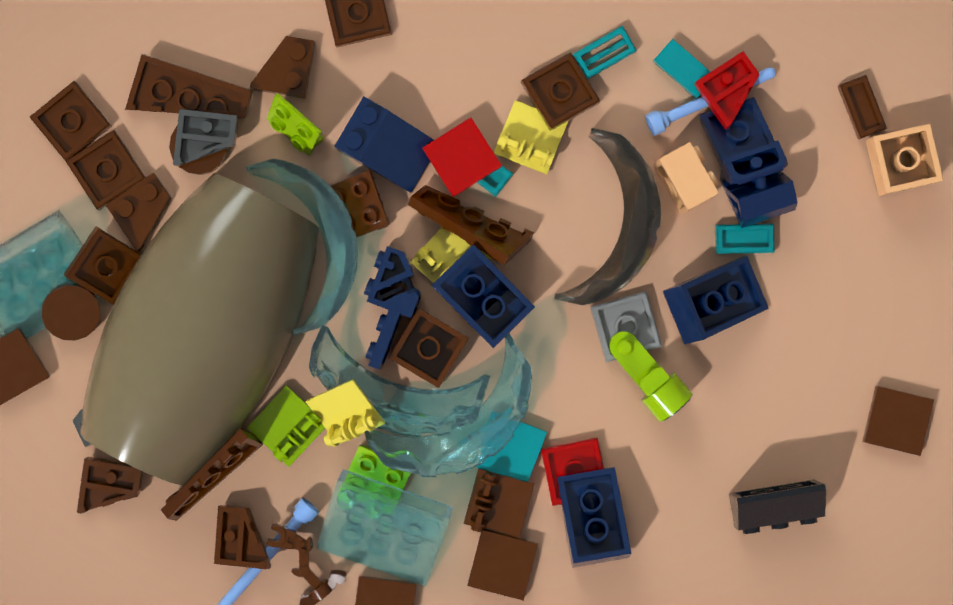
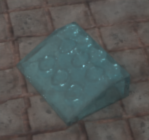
(31, 268)
(384, 527)

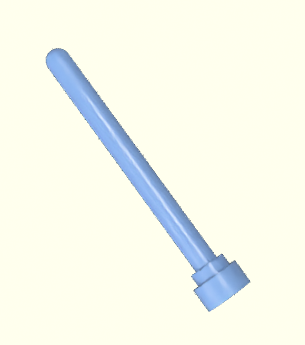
(659, 121)
(303, 513)

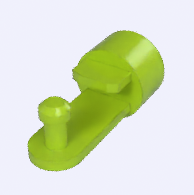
(663, 392)

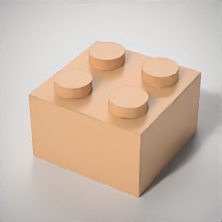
(904, 159)
(687, 177)

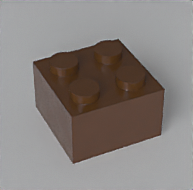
(428, 348)

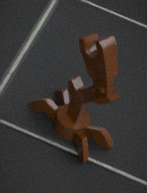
(321, 589)

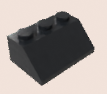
(778, 506)

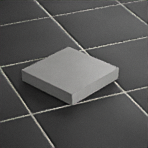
(629, 315)

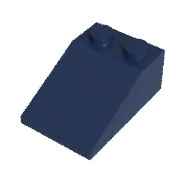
(385, 144)
(483, 296)
(715, 300)
(593, 517)

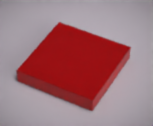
(462, 157)
(569, 460)

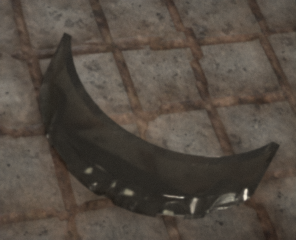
(639, 222)

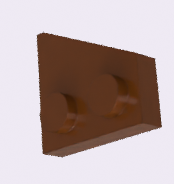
(287, 69)
(106, 483)
(239, 539)

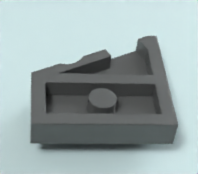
(203, 134)

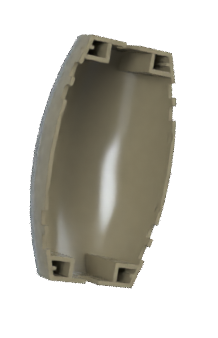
(198, 330)

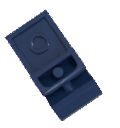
(751, 165)
(392, 270)

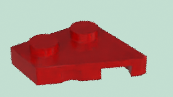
(728, 87)

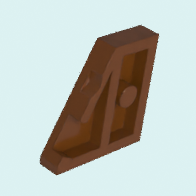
(140, 209)

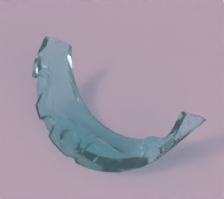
(335, 227)
(403, 408)
(471, 443)

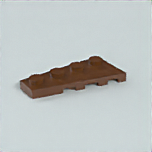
(169, 87)
(470, 224)
(222, 464)

